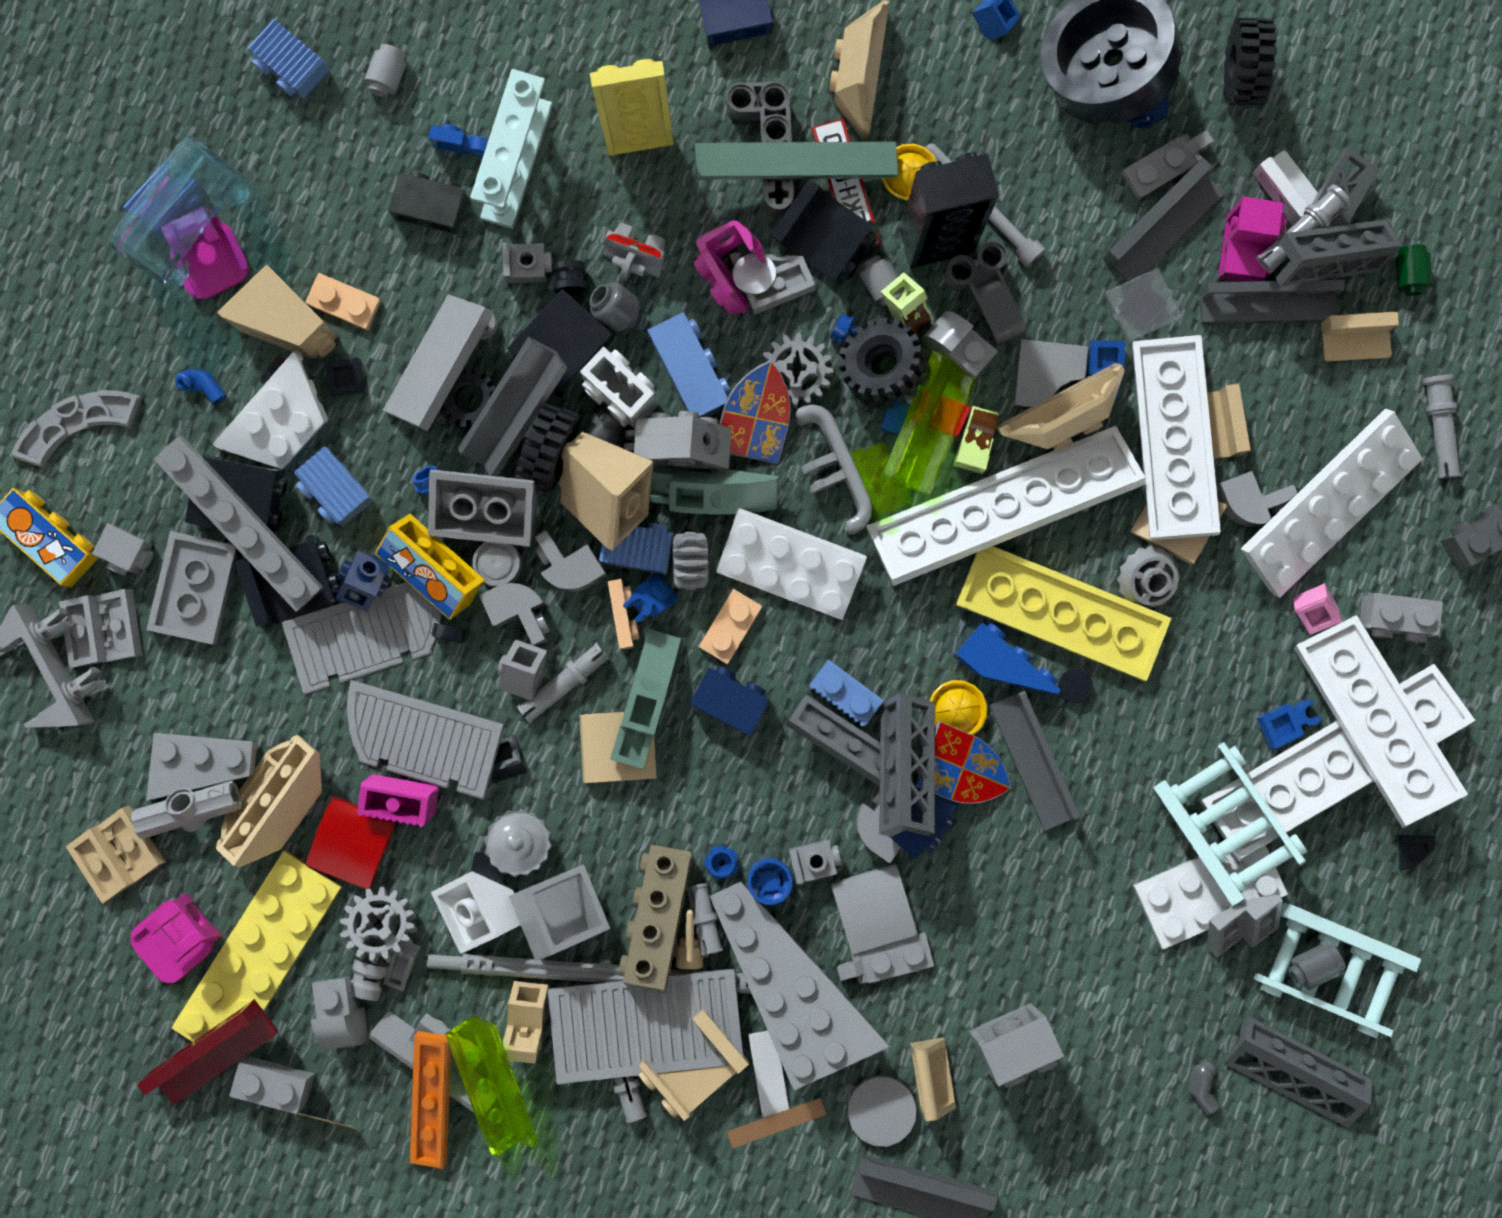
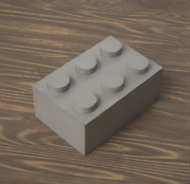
(1016, 1045)

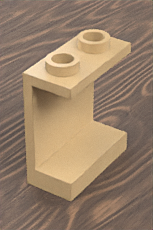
(689, 1088)

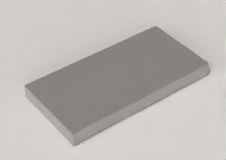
(438, 362)

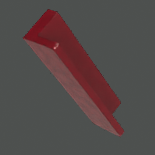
(211, 1053)

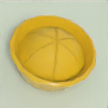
(909, 160)
(960, 706)

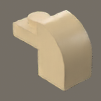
(525, 1021)

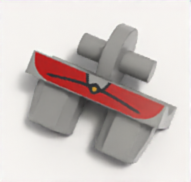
(633, 255)

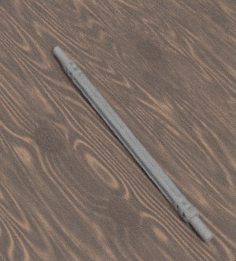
(544, 969)

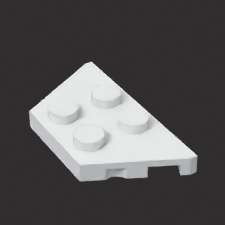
(277, 418)

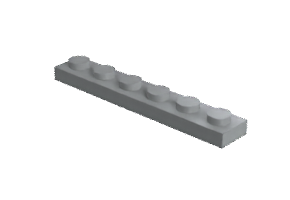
(238, 523)

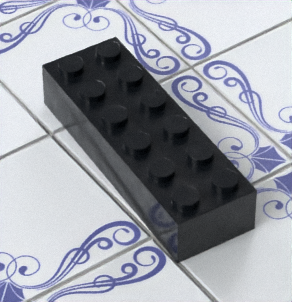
(948, 209)

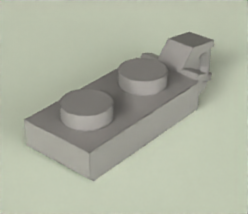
(1166, 164)
(888, 960)

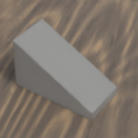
(401, 966)

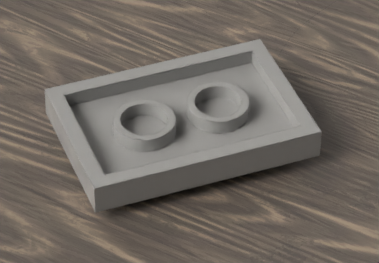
(193, 588)

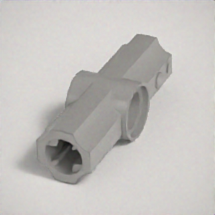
(186, 809)

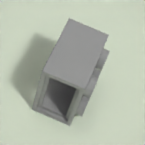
(559, 912)

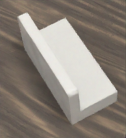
(1286, 184)

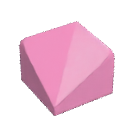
(1317, 609)

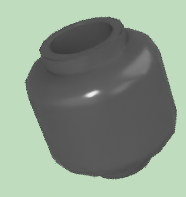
(614, 306)

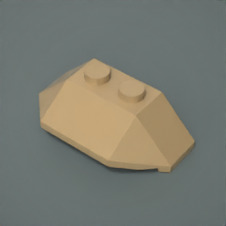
(859, 68)
(1067, 412)
(272, 802)

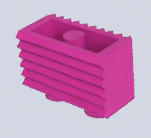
(397, 800)

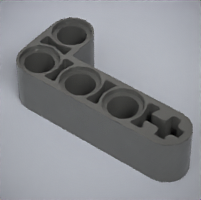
(769, 118)

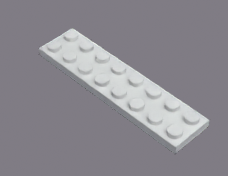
(1005, 505)
(1328, 767)

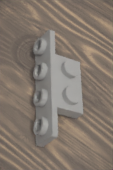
(398, 1039)

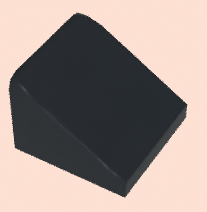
(508, 760)

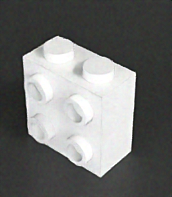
(611, 381)

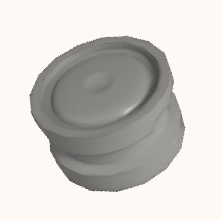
(497, 563)

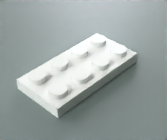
(791, 564)
(1188, 896)

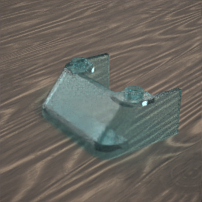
(177, 211)

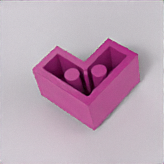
(1248, 232)

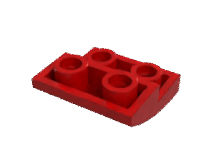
(350, 843)

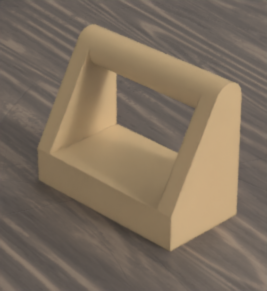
(933, 1078)

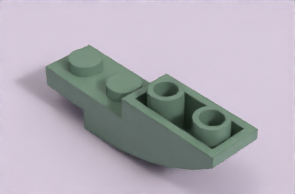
(713, 492)
(645, 699)

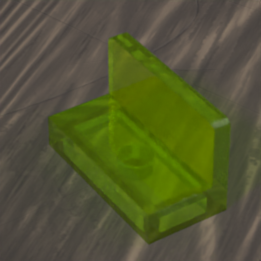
(883, 493)

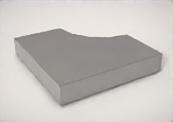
(1046, 368)

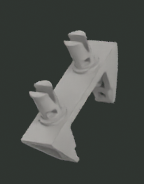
(23, 626)

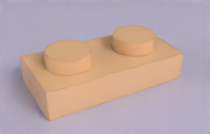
(343, 301)
(730, 626)
(626, 629)

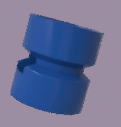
(769, 881)

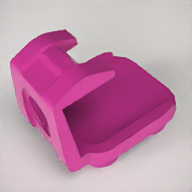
(215, 261)
(713, 268)
(174, 939)

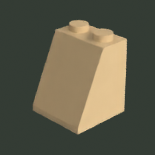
(277, 315)
(605, 487)

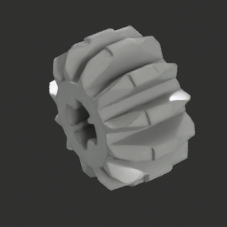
(690, 560)

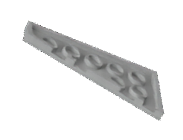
(802, 1008)

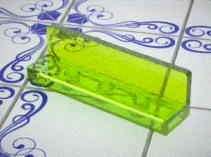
(930, 426)
(491, 1085)

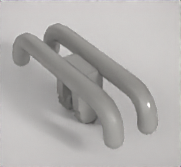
(846, 465)

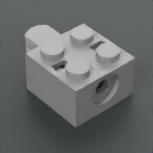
(681, 441)

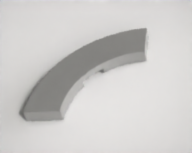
(72, 416)

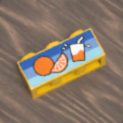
(45, 537)
(429, 566)

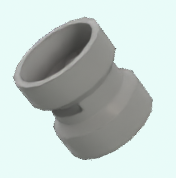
(367, 979)

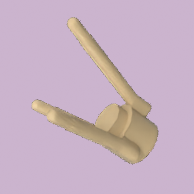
(689, 951)

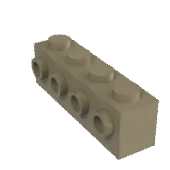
(657, 918)

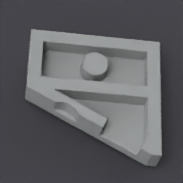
(791, 282)

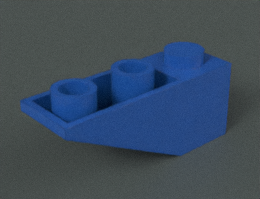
(995, 660)

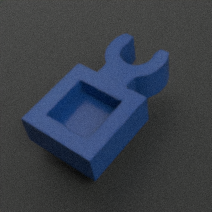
(453, 139)
(1104, 354)
(651, 598)
(1285, 723)

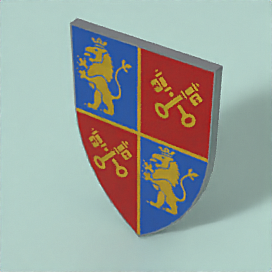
(758, 414)
(966, 767)

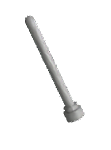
(1026, 248)

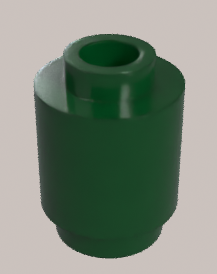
(1413, 269)

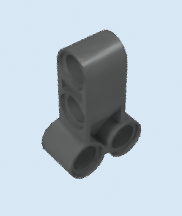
(989, 291)

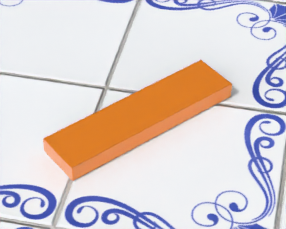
(430, 1100)

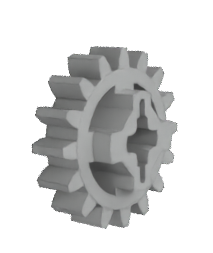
(811, 370)
(367, 933)

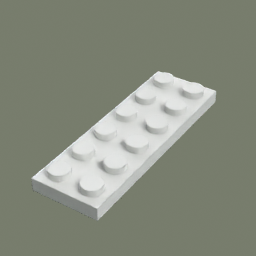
(1176, 438)
(1332, 503)
(1380, 721)

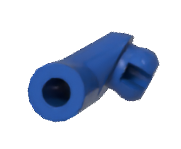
(200, 382)

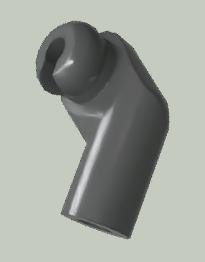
(1200, 1084)

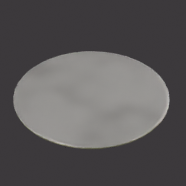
(753, 275)

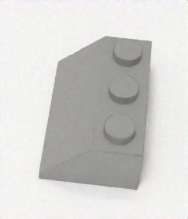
(482, 508)

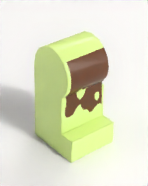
(910, 306)
(976, 440)

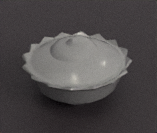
(1141, 572)
(517, 843)

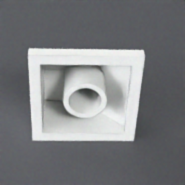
(475, 910)

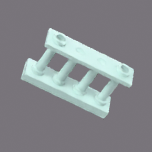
(512, 149)
(1215, 854)
(1362, 949)

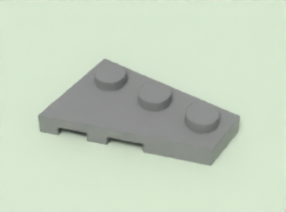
(197, 762)

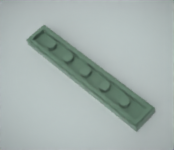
(795, 160)

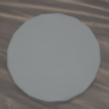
(881, 1110)

